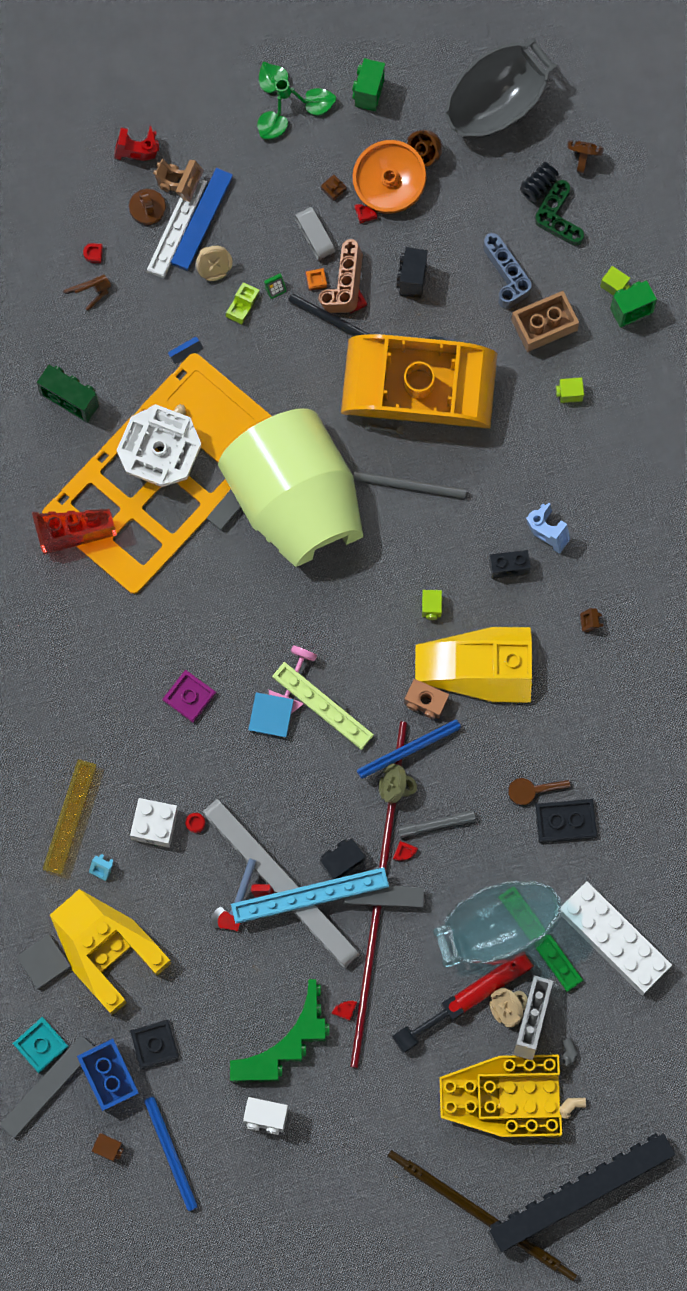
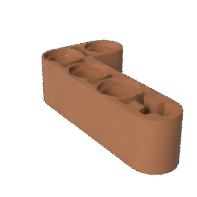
(352, 276)

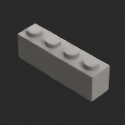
(533, 1018)

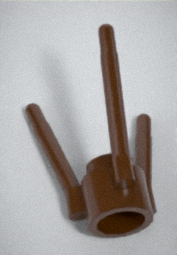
(99, 284)

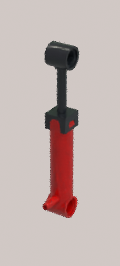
(466, 999)

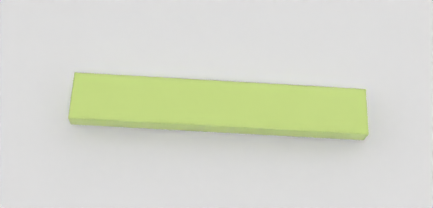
(322, 706)

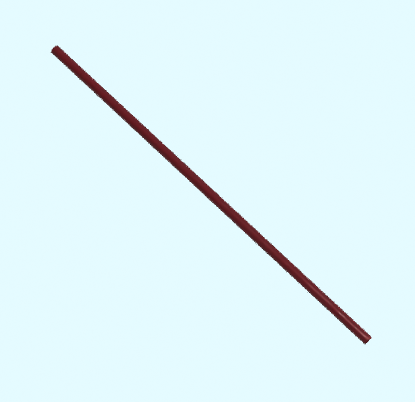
(375, 920)

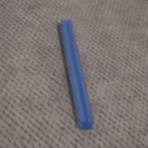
(408, 749)
(171, 1154)

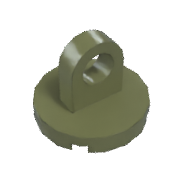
(394, 782)

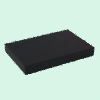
(565, 820)

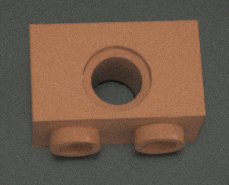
(418, 691)

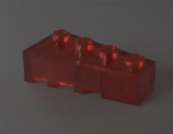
(72, 528)

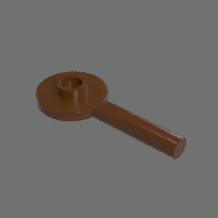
(523, 791)

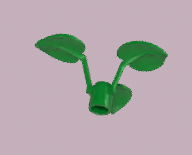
(275, 78)

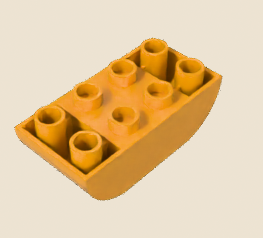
(419, 380)

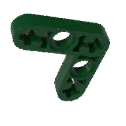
(551, 213)

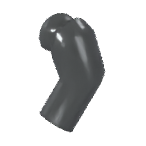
(570, 1054)

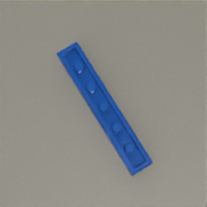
(201, 219)

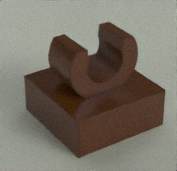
(333, 187)
(590, 620)

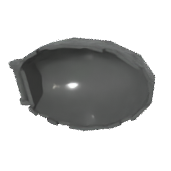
(497, 89)

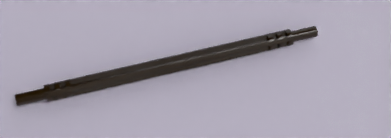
(477, 1212)

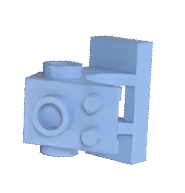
(556, 536)

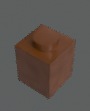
(108, 1148)

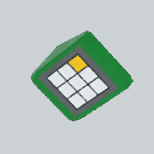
(275, 286)

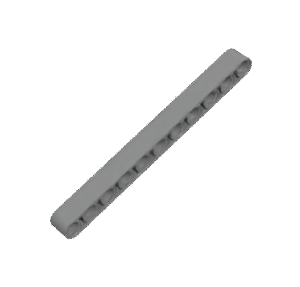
(273, 874)

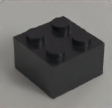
(412, 272)

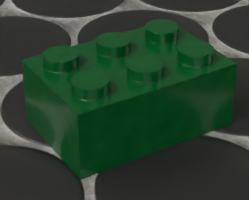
(68, 392)

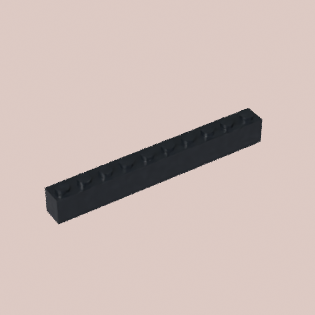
(581, 1193)

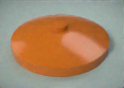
(389, 176)

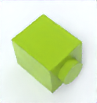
(614, 281)
(570, 390)
(431, 604)

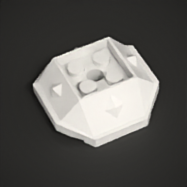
(157, 428)

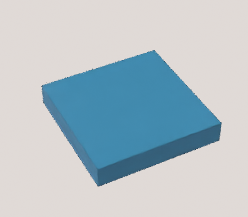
(271, 715)

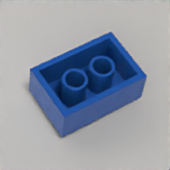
(107, 1074)

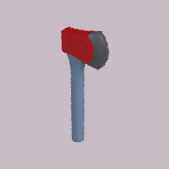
(225, 919)

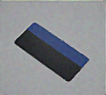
(184, 350)

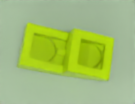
(242, 303)

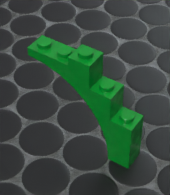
(265, 1066)

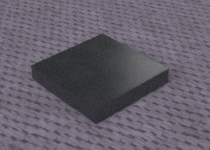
(154, 1044)

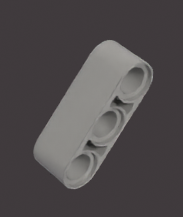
(314, 233)

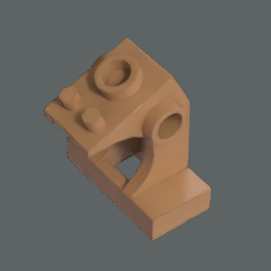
(168, 175)

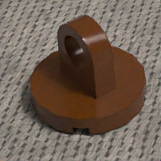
(584, 148)
(147, 206)

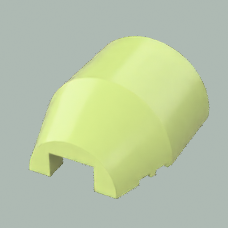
(293, 484)

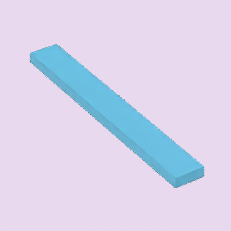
(309, 895)

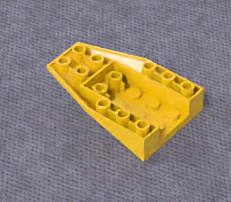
(505, 1096)

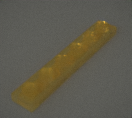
(69, 817)

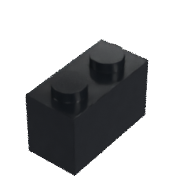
(342, 859)

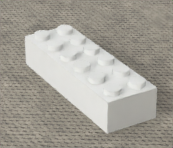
(614, 938)

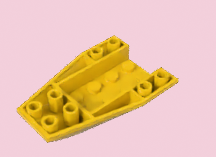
(480, 664)

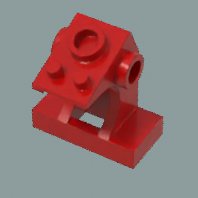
(137, 150)

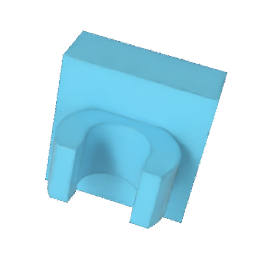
(101, 867)

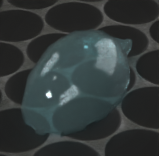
(499, 923)

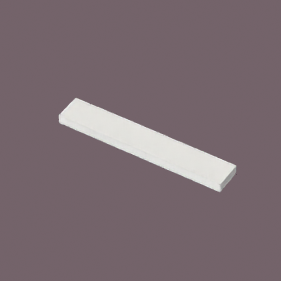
(174, 232)

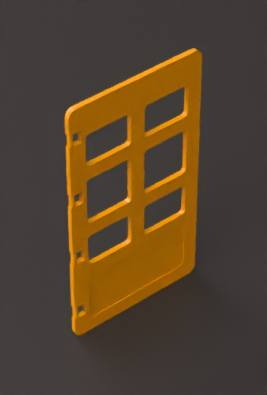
(219, 417)

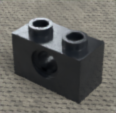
(509, 564)

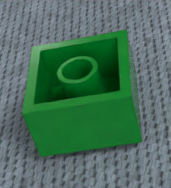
(368, 84)
(633, 303)

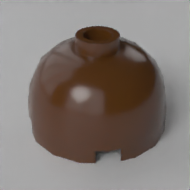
(427, 145)

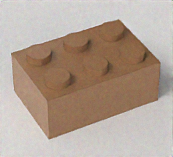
(545, 321)

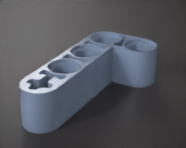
(504, 268)

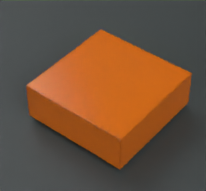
(316, 279)

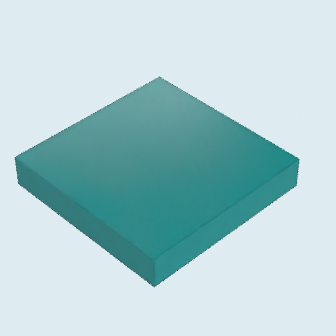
(40, 1045)

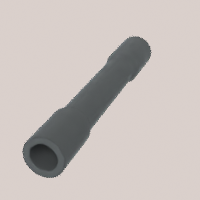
(458, 819)

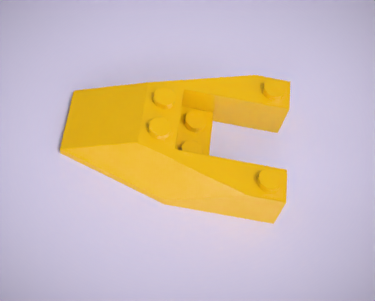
(95, 938)

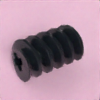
(538, 181)

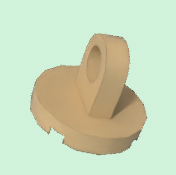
(213, 263)
(507, 1007)

